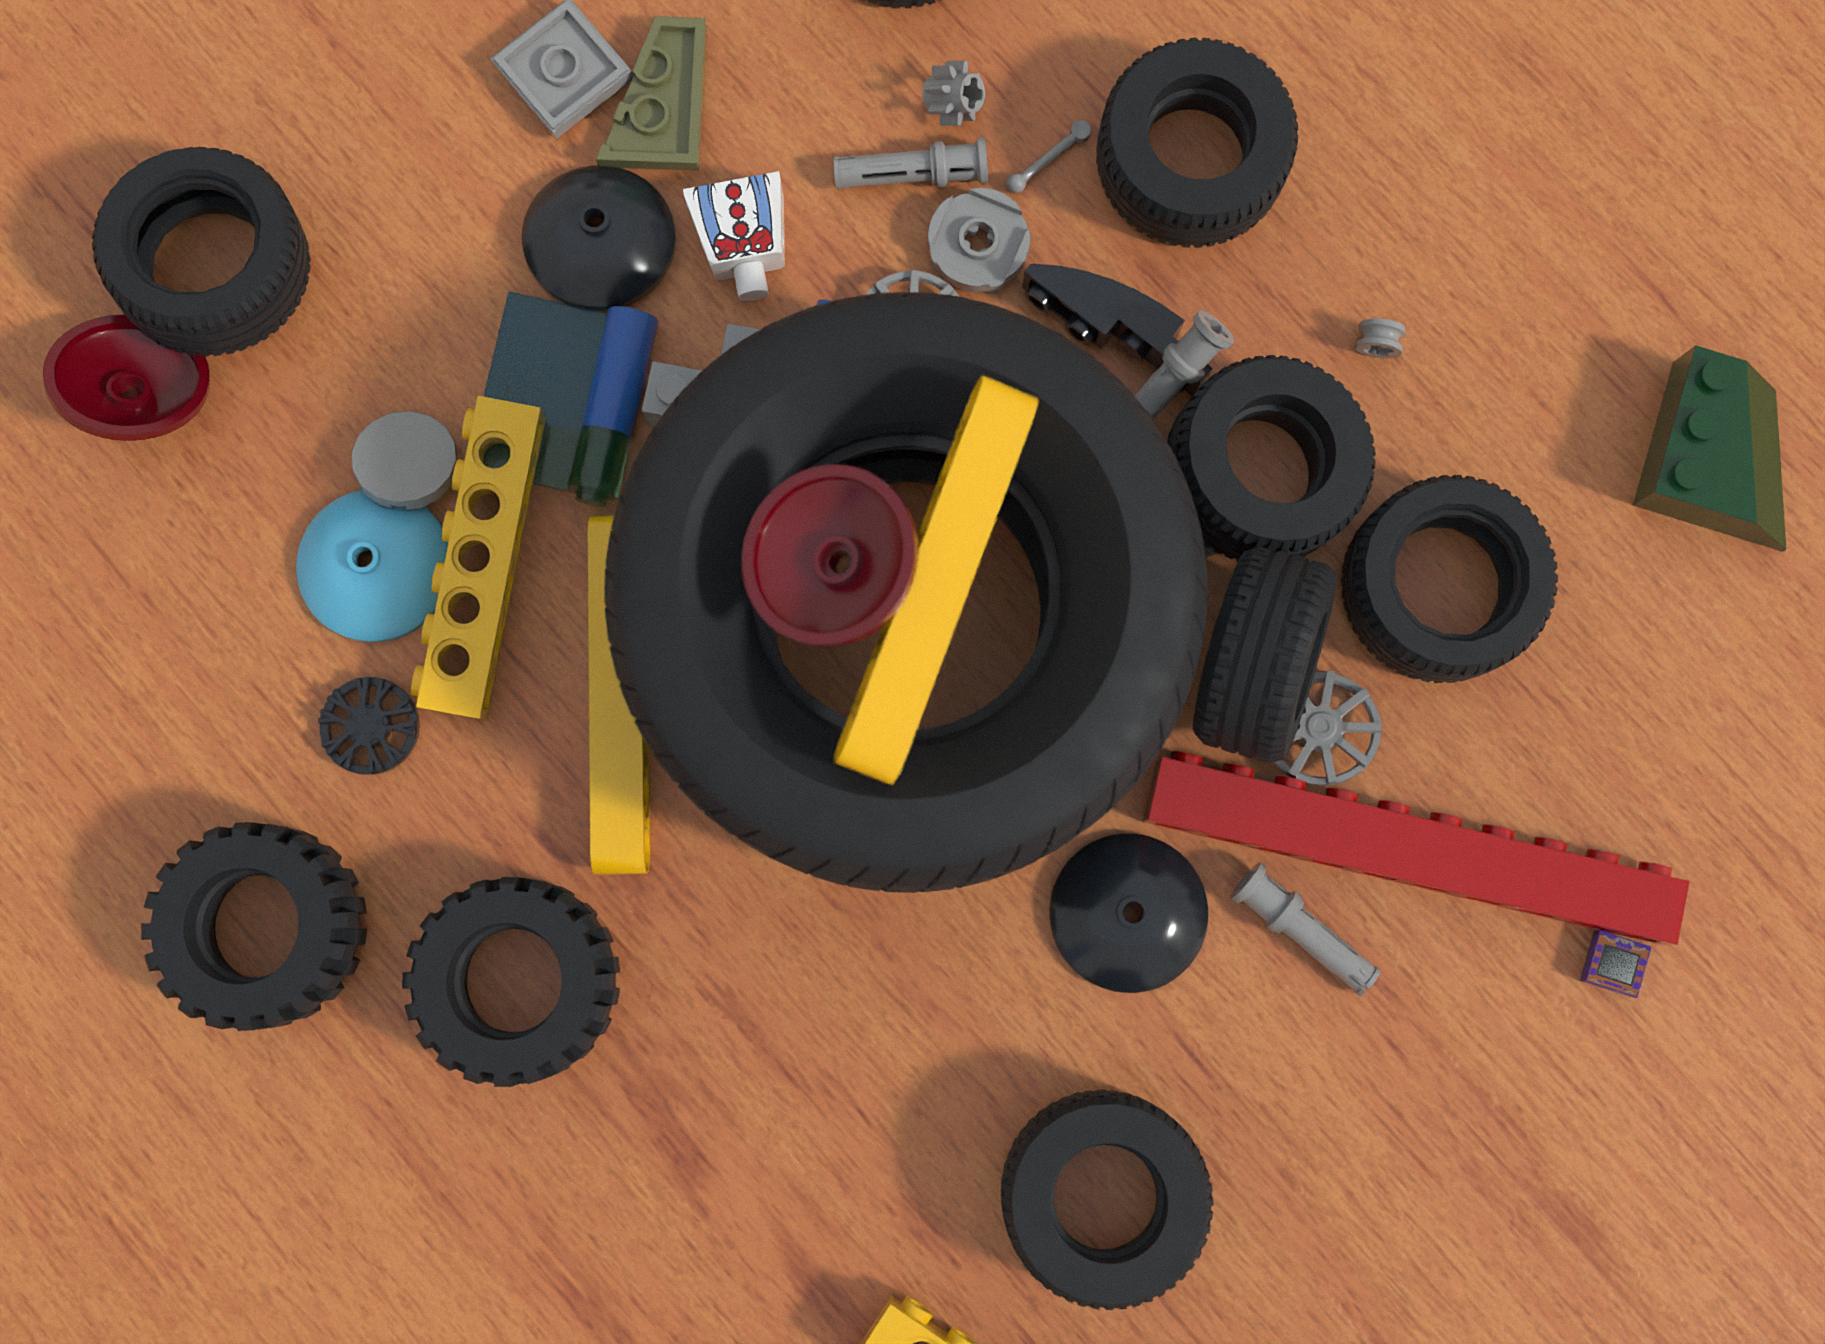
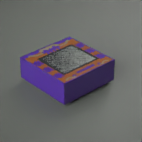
(1615, 963)

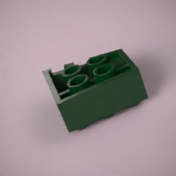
(1717, 450)

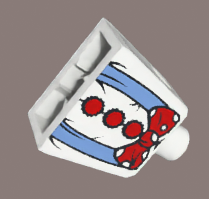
(741, 229)

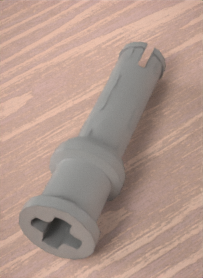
(938, 164)
(1184, 362)
(1286, 914)

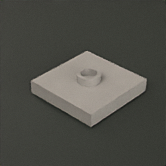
(562, 68)

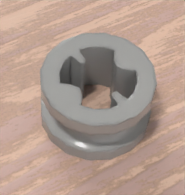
(1380, 338)

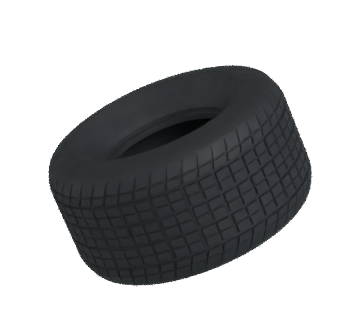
(884, 392)

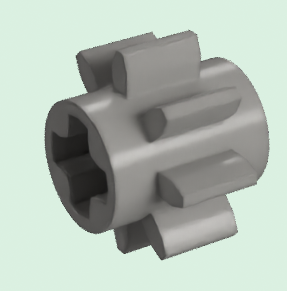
(953, 93)

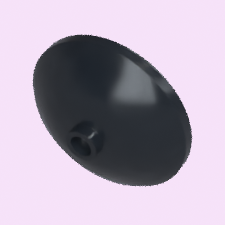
(602, 263)
(1090, 919)

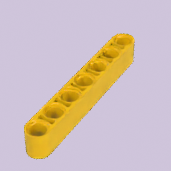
(948, 557)
(615, 744)

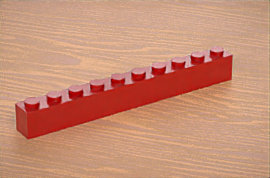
(1416, 850)

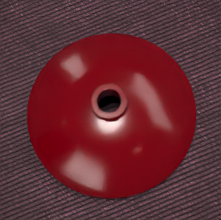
(121, 382)
(801, 537)

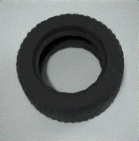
(179, 187)
(1501, 528)

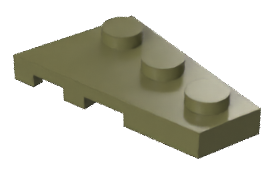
(664, 104)

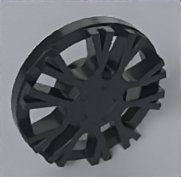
(368, 725)

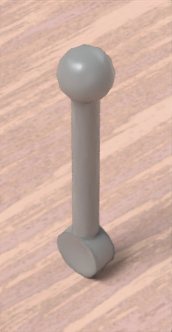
(1079, 133)

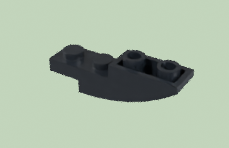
(1102, 308)

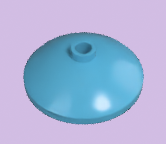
(388, 594)

